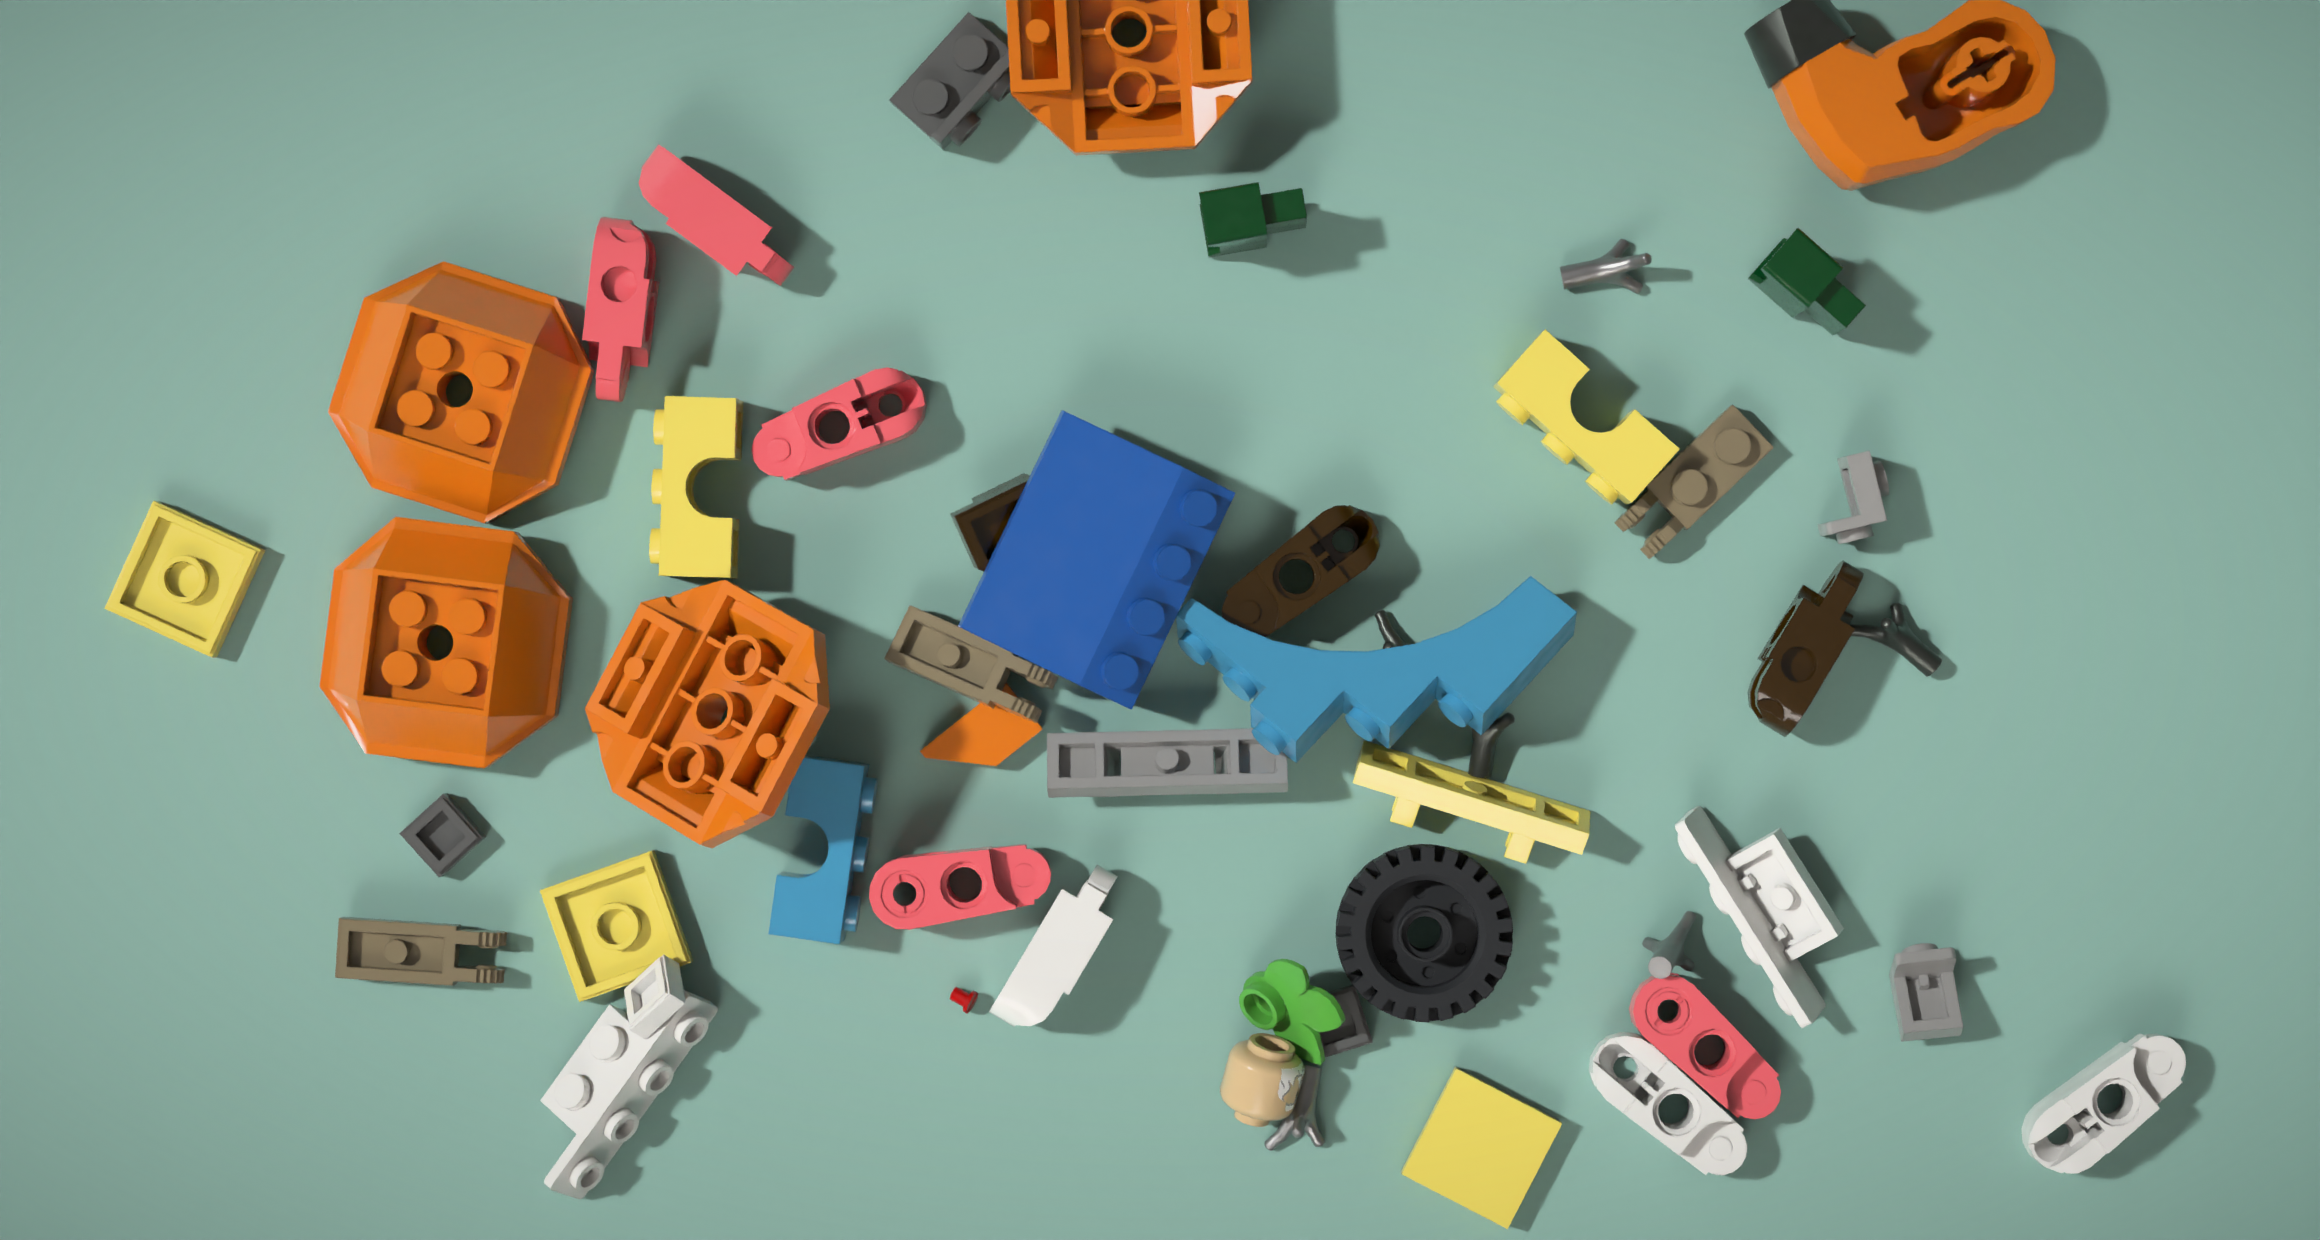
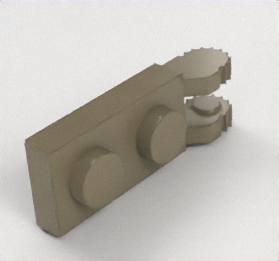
(1698, 477)
(964, 662)
(412, 952)

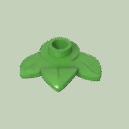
(1291, 1007)

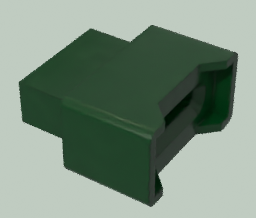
(1242, 218)
(1802, 278)

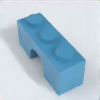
(821, 902)

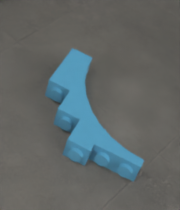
(1382, 691)

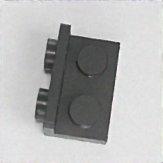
(956, 83)

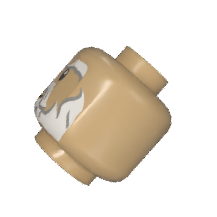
(1262, 1079)

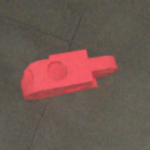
(709, 217)
(620, 304)
(793, 443)
(1009, 877)
(1738, 1079)

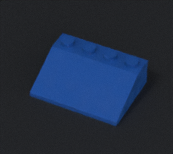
(1096, 559)

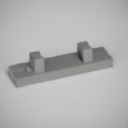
(1161, 763)

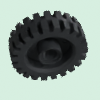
(1431, 980)

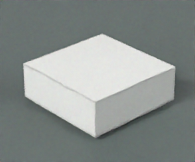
(654, 996)

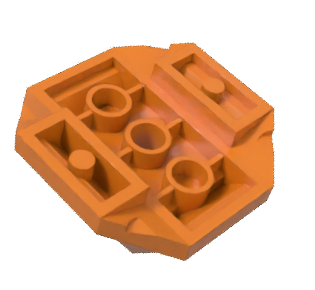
(1134, 97)
(523, 405)
(505, 656)
(666, 700)

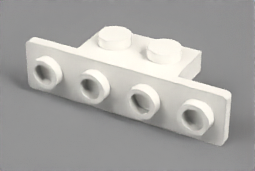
(1770, 903)
(613, 1085)

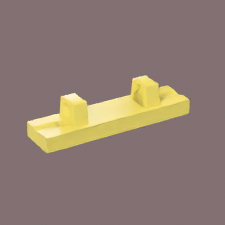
(1482, 800)

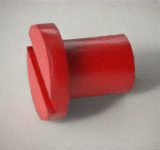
(964, 998)

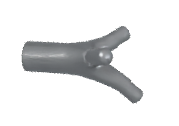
(1607, 269)
(1670, 951)
(1303, 1115)

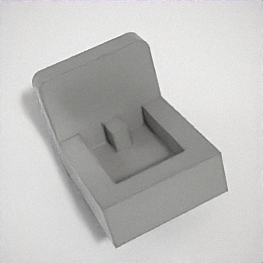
(1864, 486)
(1925, 992)

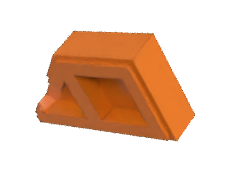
(983, 736)

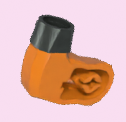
(1910, 101)

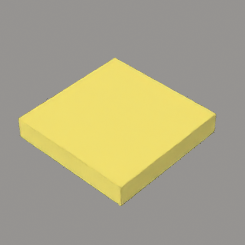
(185, 579)
(615, 924)
(1481, 1147)

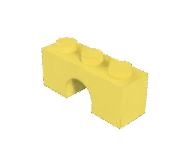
(1541, 390)
(692, 436)

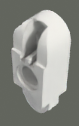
(1056, 953)
(2146, 1072)
(1706, 1133)

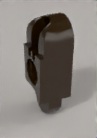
(1264, 605)
(1803, 650)

